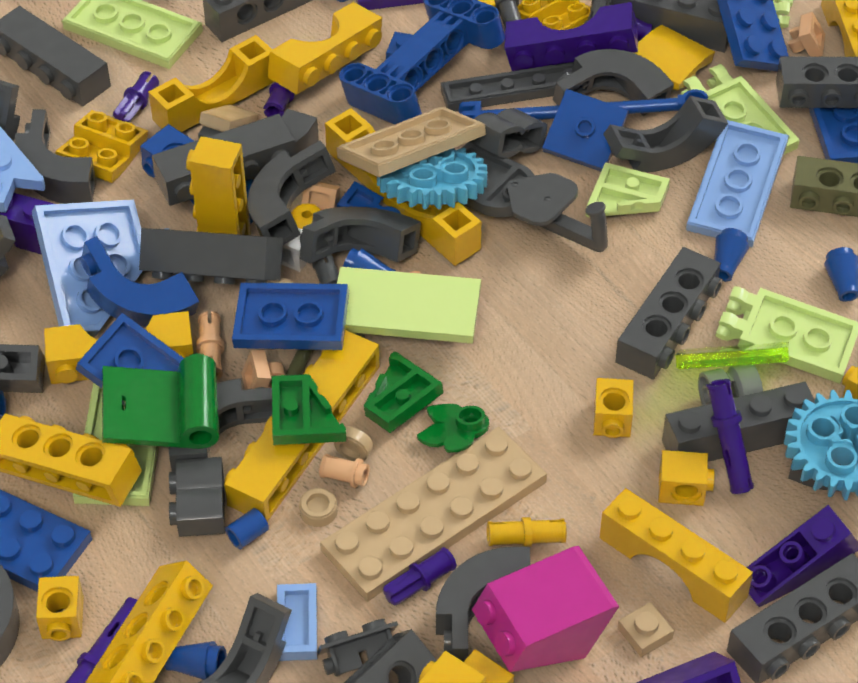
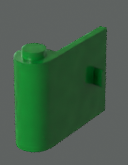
(162, 405)

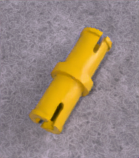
(526, 532)

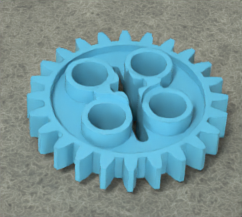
(437, 180)
(822, 438)

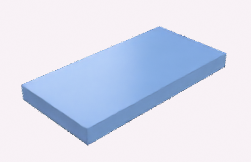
(737, 181)

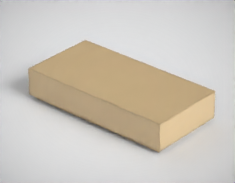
(227, 117)

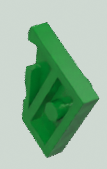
(400, 393)
(302, 413)

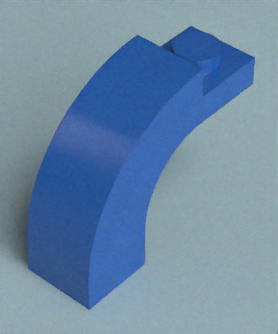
(137, 301)

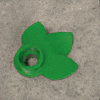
(454, 426)

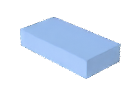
(302, 624)

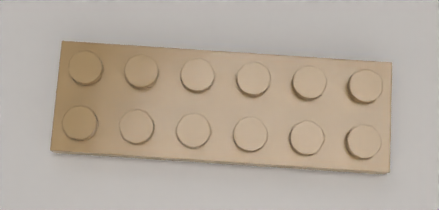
(433, 512)

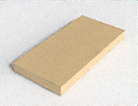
(410, 141)

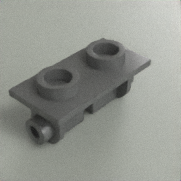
(344, 649)

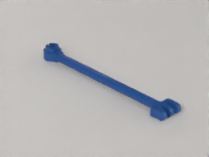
(474, 108)

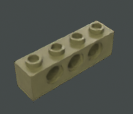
(825, 186)

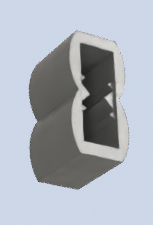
(511, 133)
(199, 497)

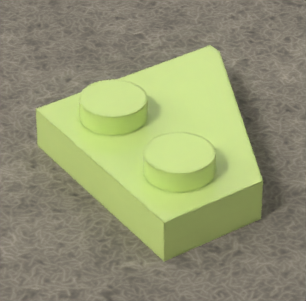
(629, 191)

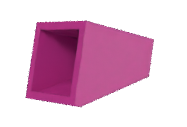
(546, 611)

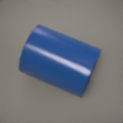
(247, 528)

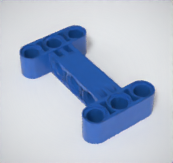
(392, 86)

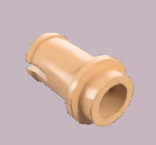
(344, 470)

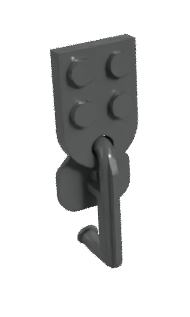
(536, 200)

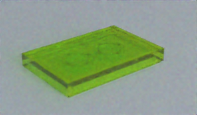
(732, 355)

